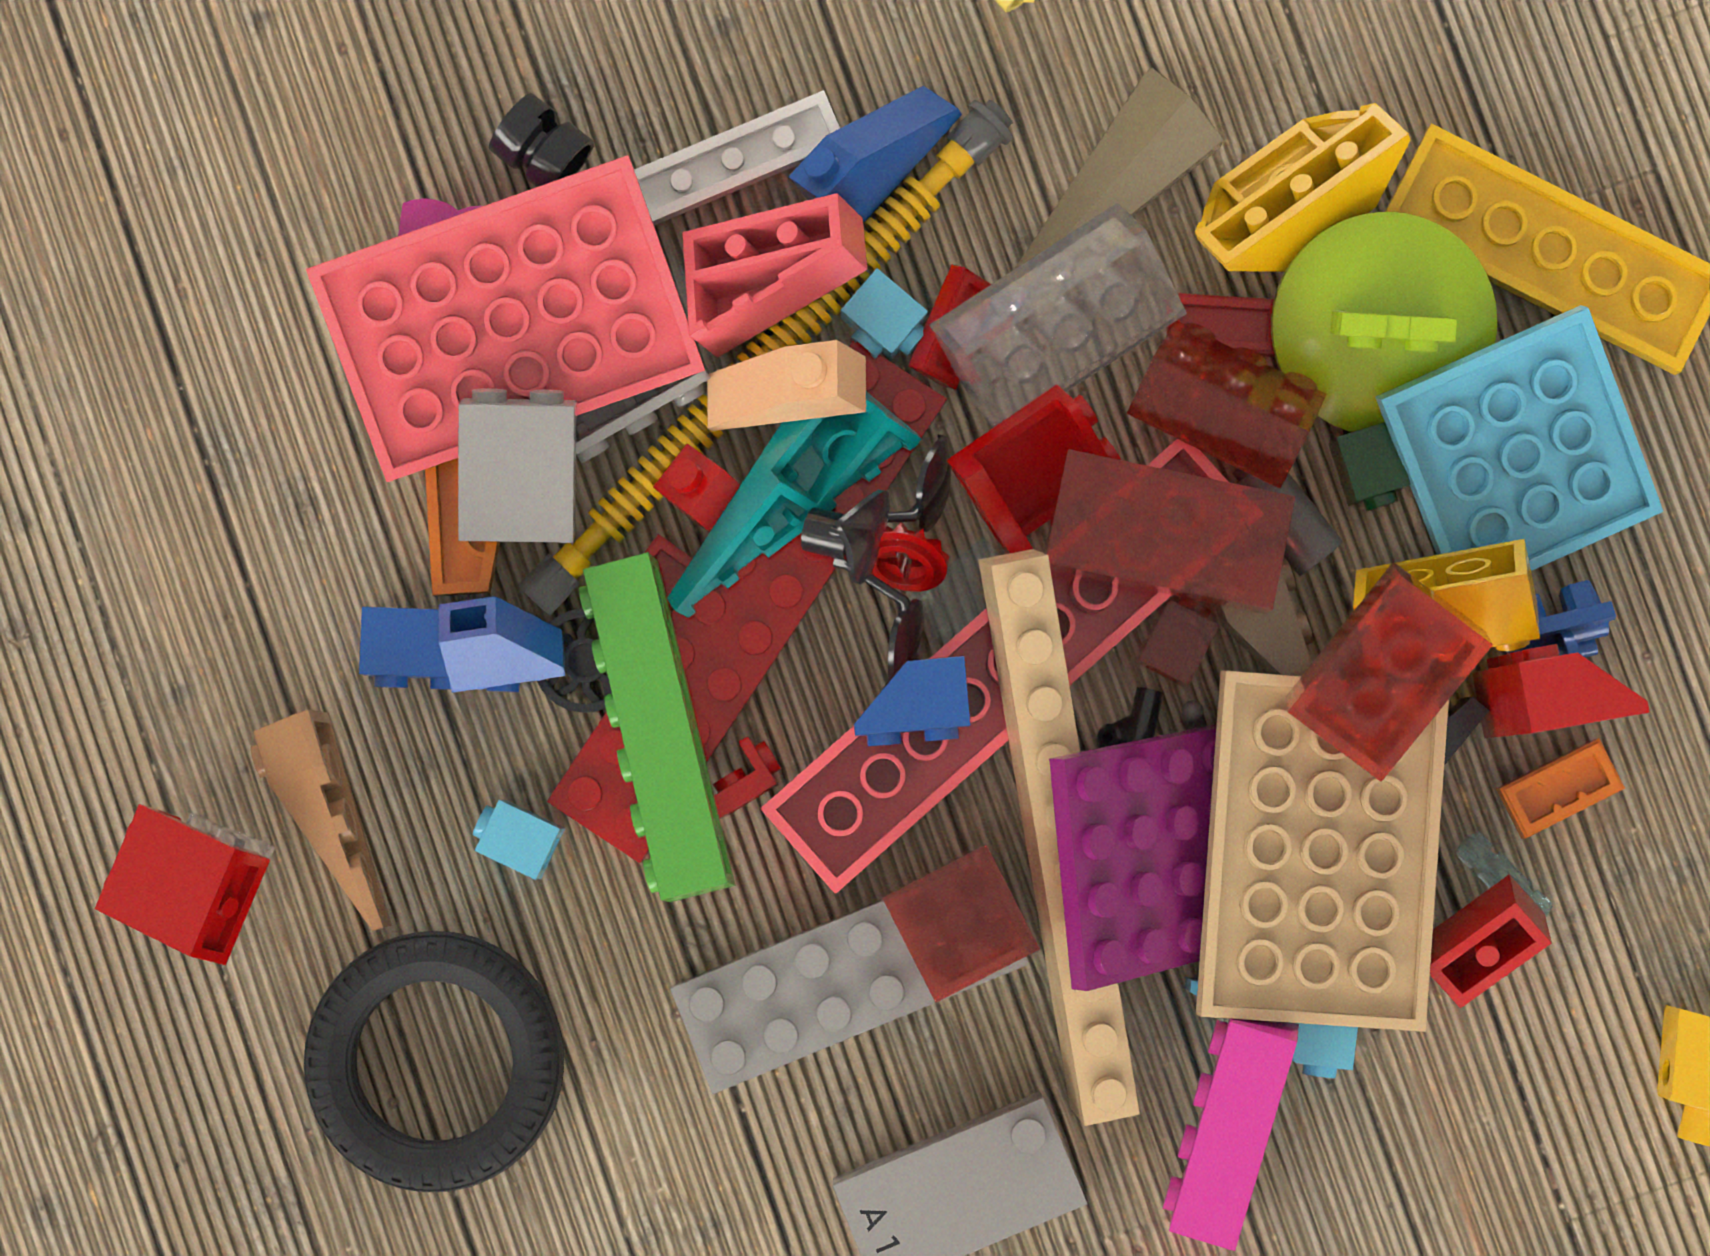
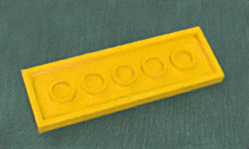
(1560, 248)

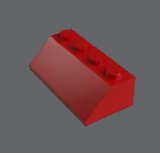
(1548, 692)

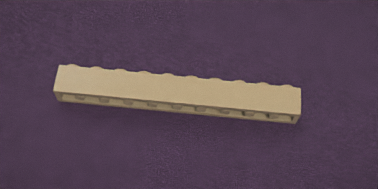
(1040, 728)

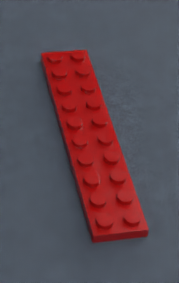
(737, 632)

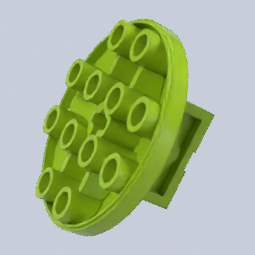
(1377, 309)

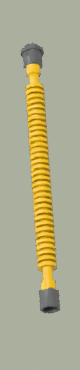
(968, 144)

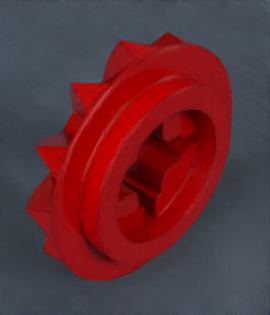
(928, 562)

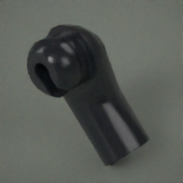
(1136, 726)

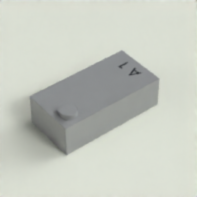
(962, 1186)

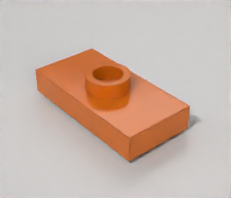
(1560, 788)

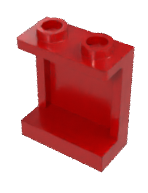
(1019, 463)
(181, 885)

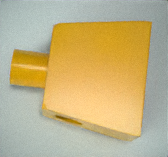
(1686, 1070)

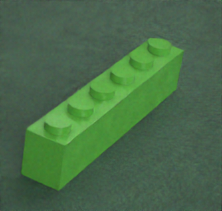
(657, 728)

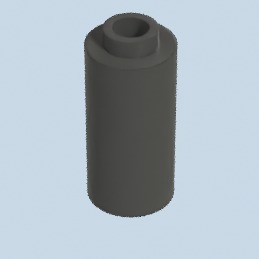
(1309, 533)

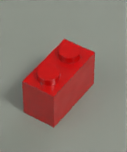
(1487, 941)

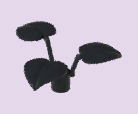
(856, 537)

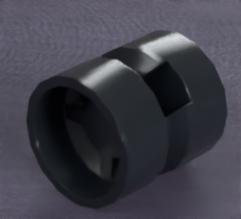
(535, 140)

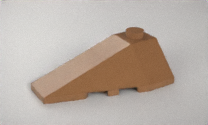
(312, 784)

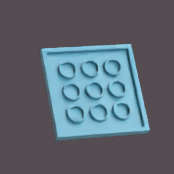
(1523, 444)

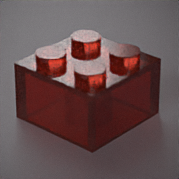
(960, 922)

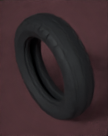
(334, 1079)

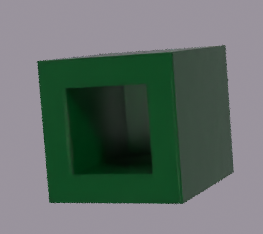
(1369, 467)

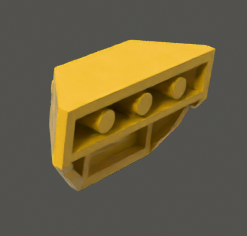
(1300, 186)

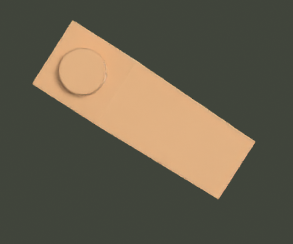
(788, 386)

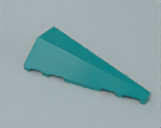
(798, 470)

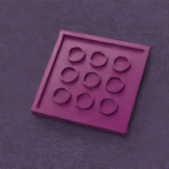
(1133, 854)

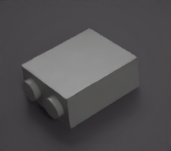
(517, 467)

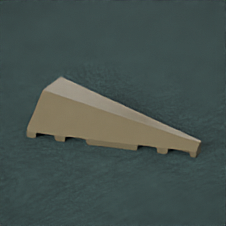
(1140, 156)

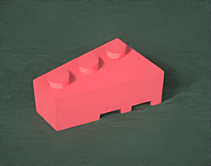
(767, 267)

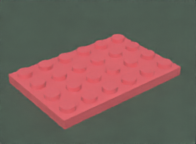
(511, 297)

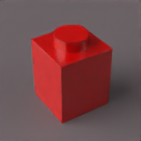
(697, 487)

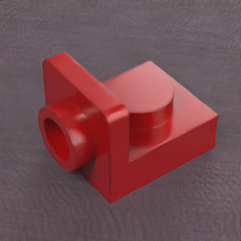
(738, 789)

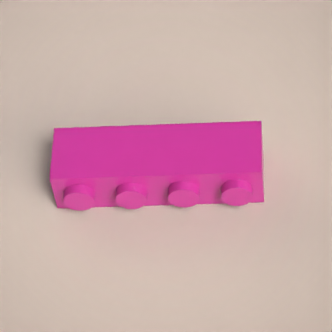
(1231, 1130)

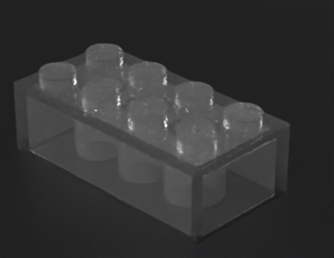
(1059, 315)

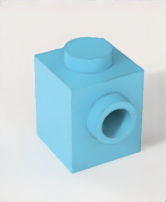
(884, 317)

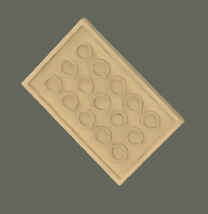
(1316, 871)

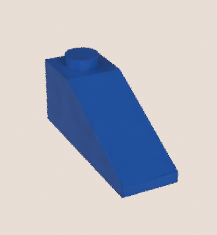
(875, 151)

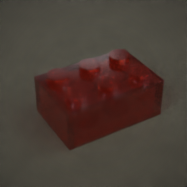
(1227, 402)
(1387, 671)

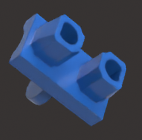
(1578, 625)

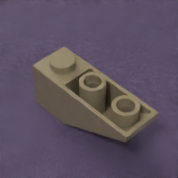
(1276, 637)

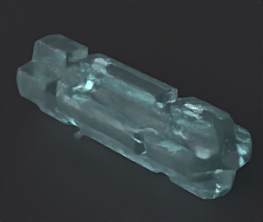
(1476, 852)

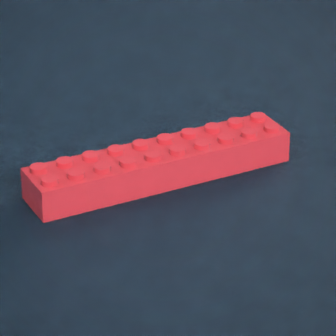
(866, 797)

